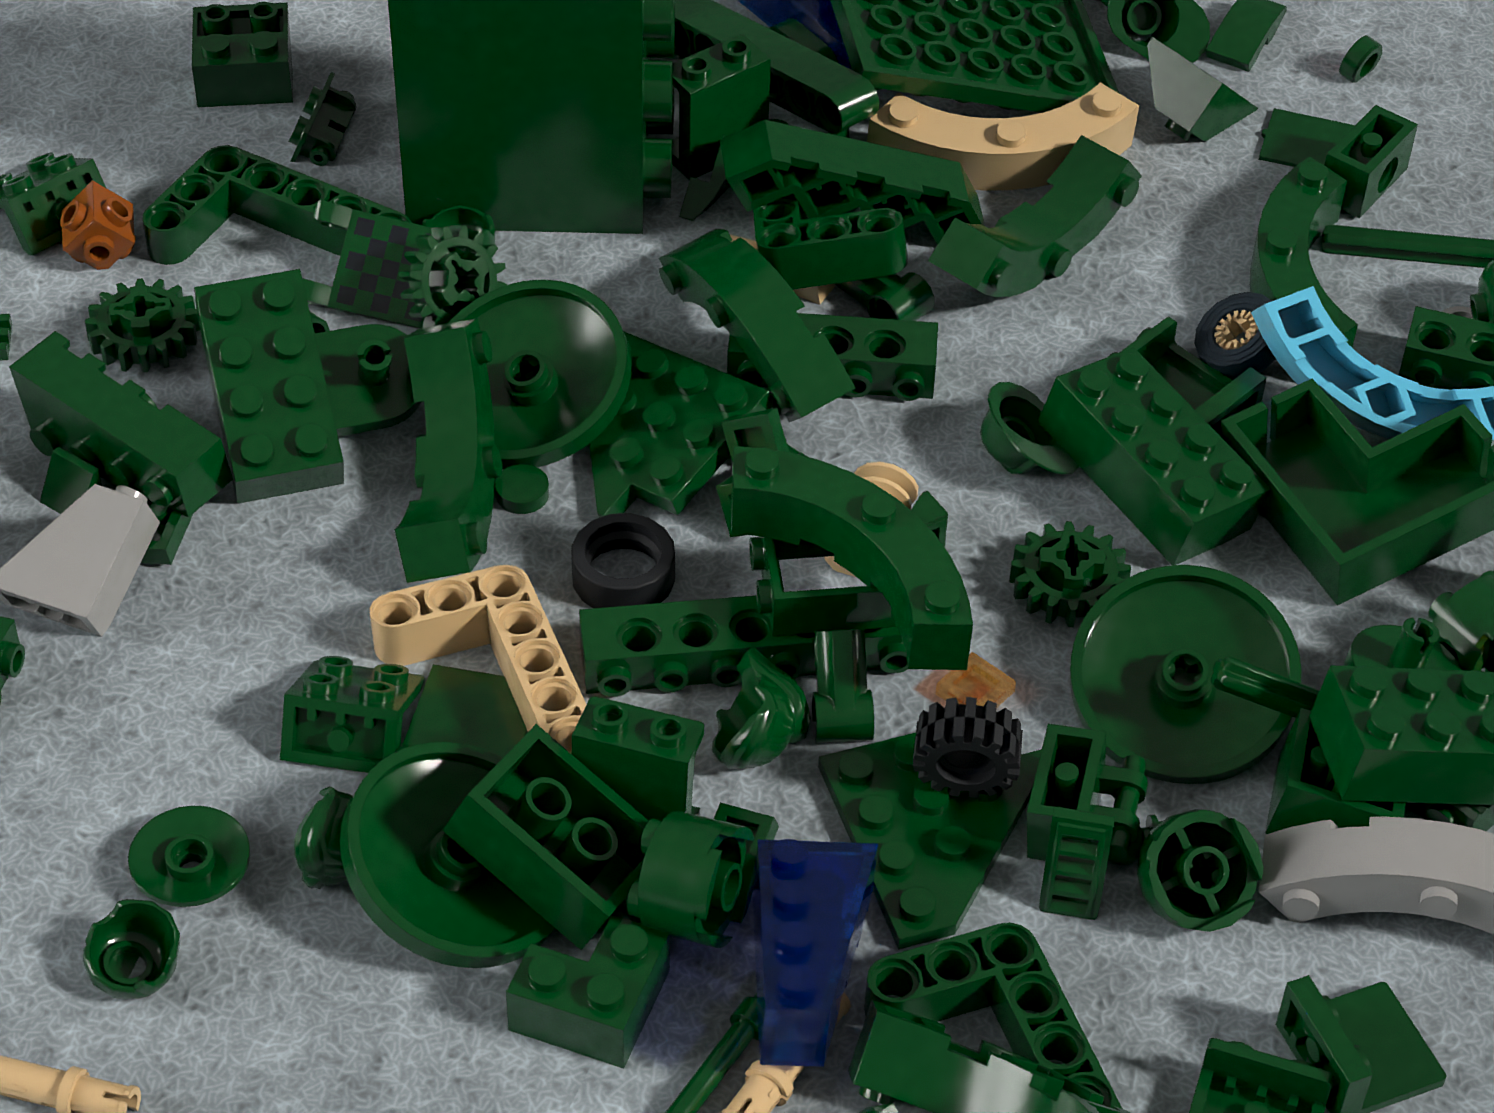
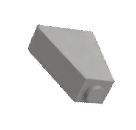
(82, 560)

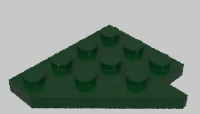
(667, 430)
(929, 843)

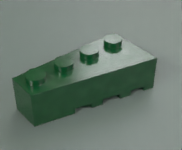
(117, 428)

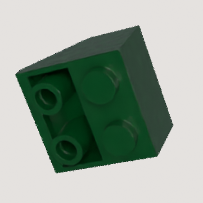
(242, 54)

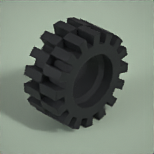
(967, 747)

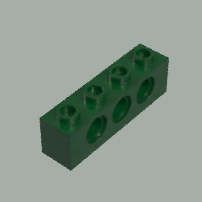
(877, 353)

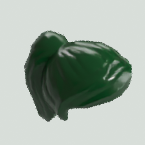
(763, 716)
(319, 840)

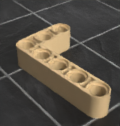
(479, 610)

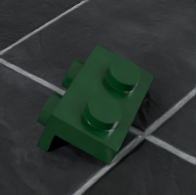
(1252, 1081)

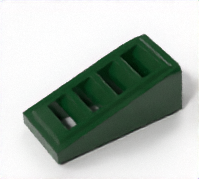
(1076, 867)

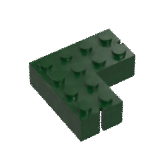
(1363, 509)

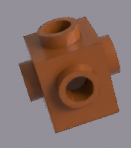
(98, 227)

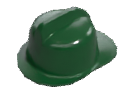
(1174, 23)
(1016, 437)

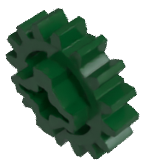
(444, 277)
(142, 325)
(1066, 571)

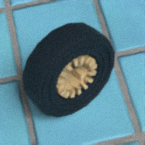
(1218, 331)

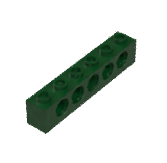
(700, 644)

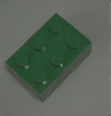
(553, 835)

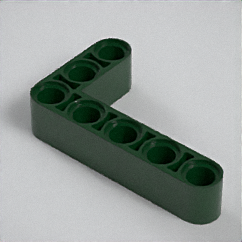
(244, 184)
(830, 246)
(1008, 988)

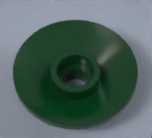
(184, 837)

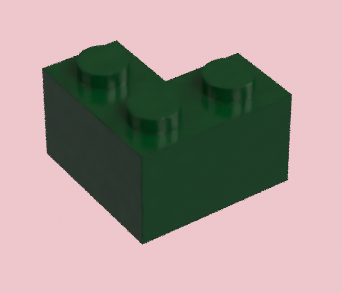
(1307, 791)
(593, 1004)

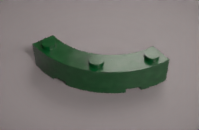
(1289, 227)
(1042, 236)
(761, 315)
(456, 456)
(870, 536)
(919, 1064)

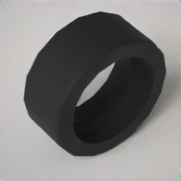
(622, 532)

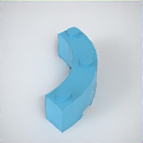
(1366, 393)

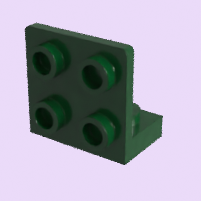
(39, 194)
(346, 713)
(1360, 1040)

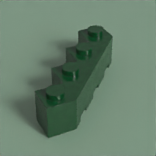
(843, 173)

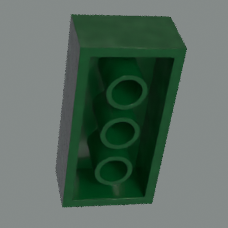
(1153, 455)

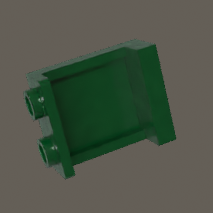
(718, 95)
(1202, 387)
(640, 754)

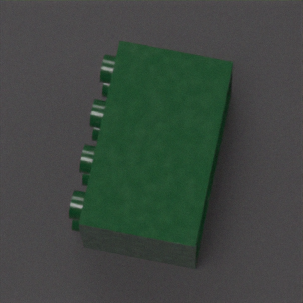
(535, 110)

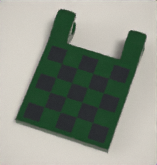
(368, 265)

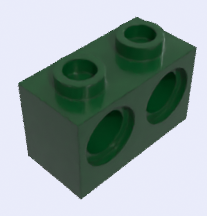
(1448, 351)

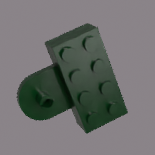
(293, 390)
(1407, 720)

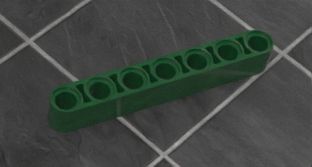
(799, 77)

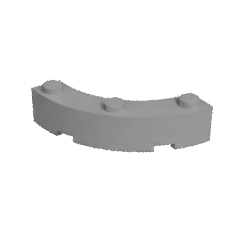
(1381, 868)

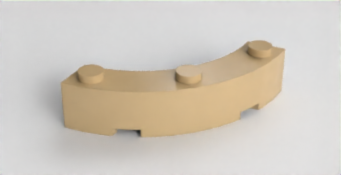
(1007, 150)

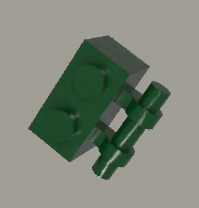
(1074, 777)

